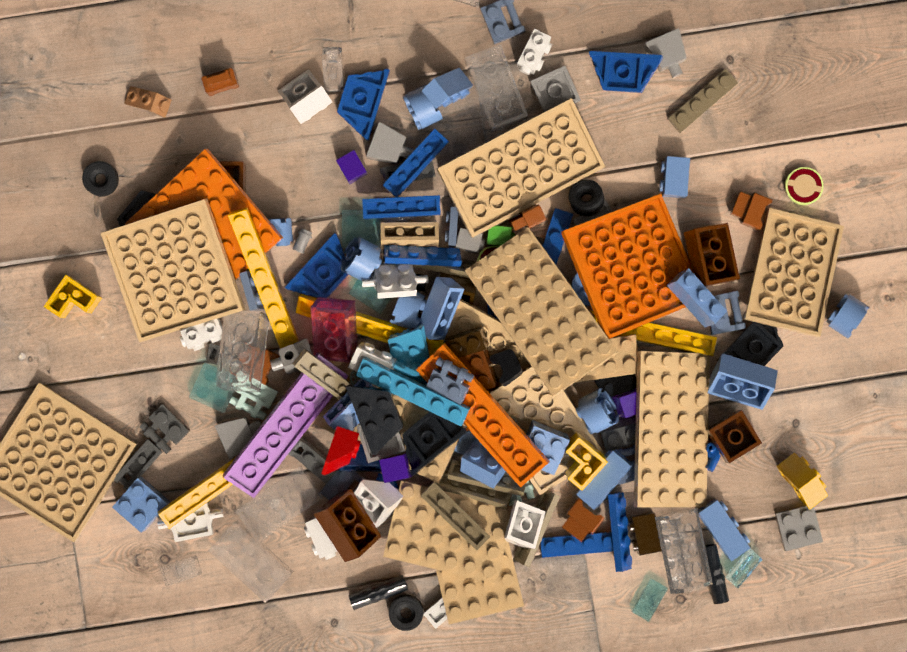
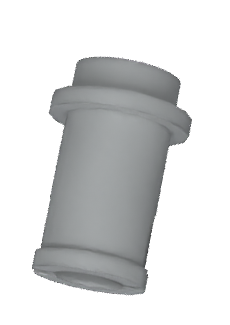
(302, 240)

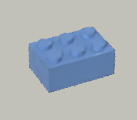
(742, 381)

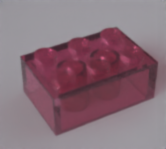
(334, 329)

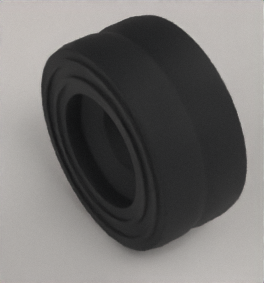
(89, 178)
(582, 188)
(410, 602)

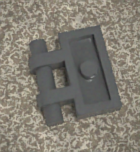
(168, 424)

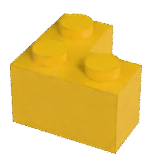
(71, 293)
(588, 461)
(803, 479)

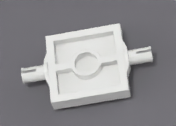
(395, 281)
(195, 525)

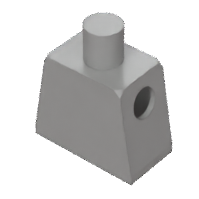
(671, 48)
(388, 145)
(288, 355)
(236, 435)

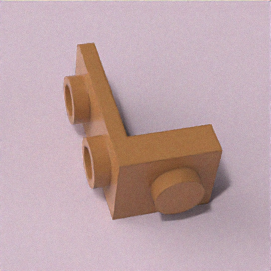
(148, 101)

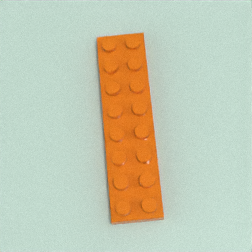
(492, 424)

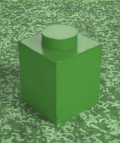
(499, 235)

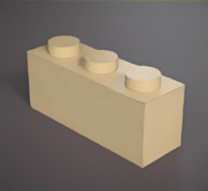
(410, 234)

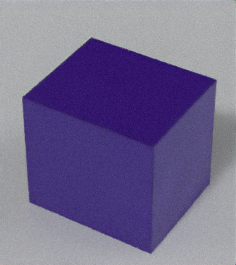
(351, 167)
(626, 403)
(395, 468)

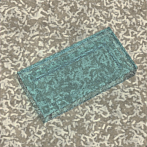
(649, 599)

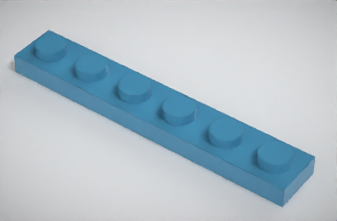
(412, 391)

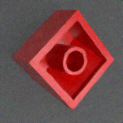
(342, 449)

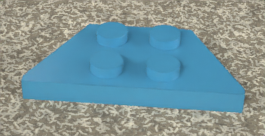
(410, 351)

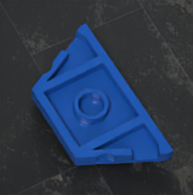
(624, 70)
(362, 100)
(322, 271)

